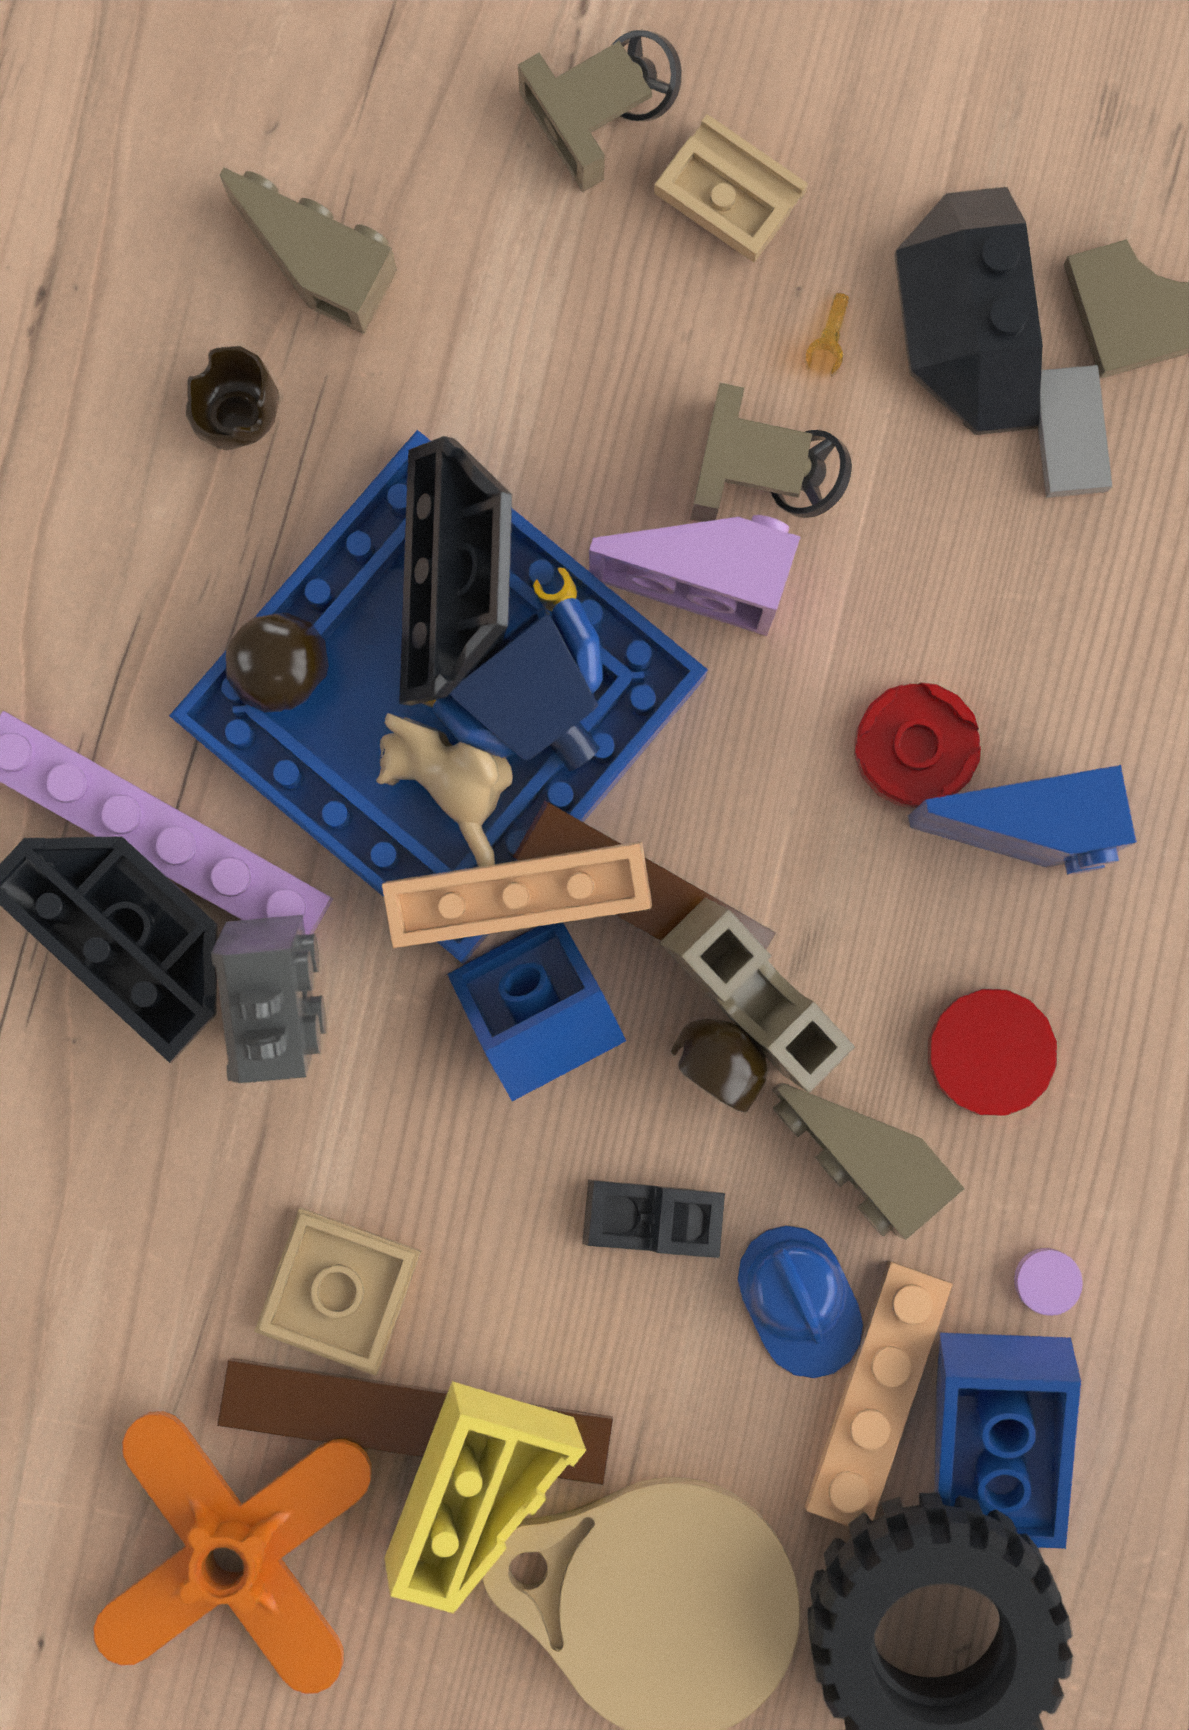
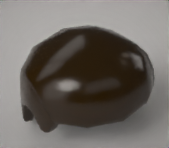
(232, 399)
(276, 662)
(722, 1061)

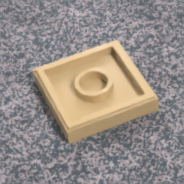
(338, 1291)

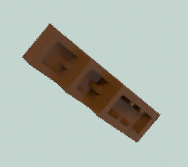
(671, 896)

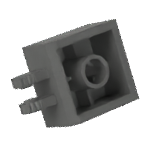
(268, 998)

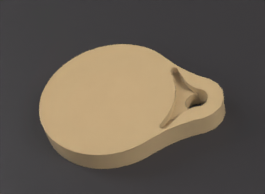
(659, 1603)

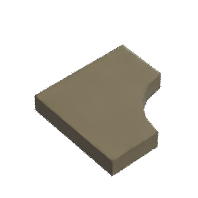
(1127, 309)

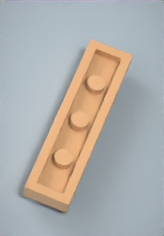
(517, 895)
(878, 1394)

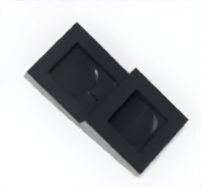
(653, 1218)

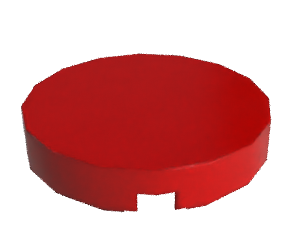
(917, 744)
(992, 1052)

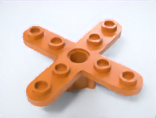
(259, 1530)

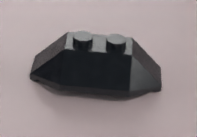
(973, 310)
(451, 569)
(118, 932)

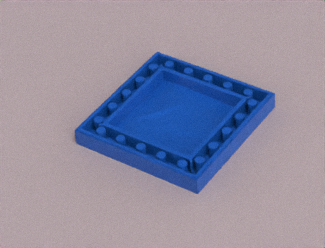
(326, 753)

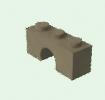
(755, 995)

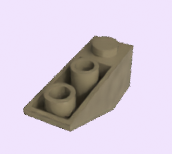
(328, 264)
(887, 1165)

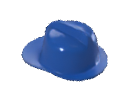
(800, 1301)

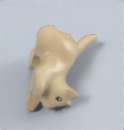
(458, 777)

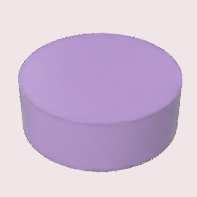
(1048, 1281)

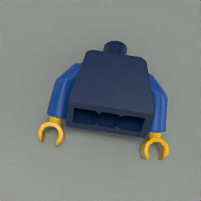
(533, 686)

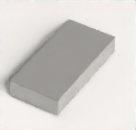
(1073, 432)

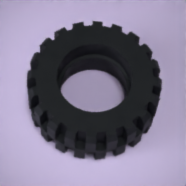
(927, 1548)

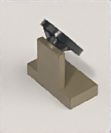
(594, 96)
(765, 460)

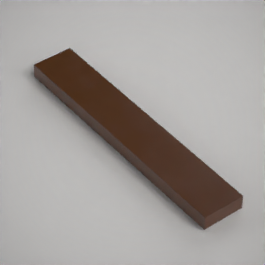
(366, 1412)

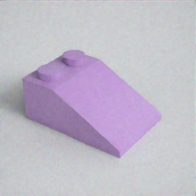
(710, 568)

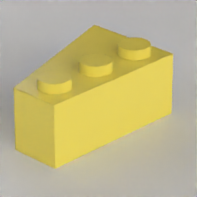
(472, 1490)

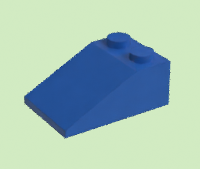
(1045, 821)
(1009, 1428)

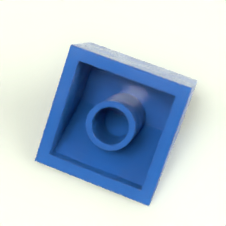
(536, 1008)

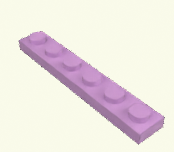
(165, 836)

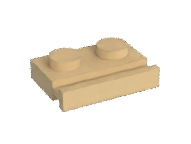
(730, 188)

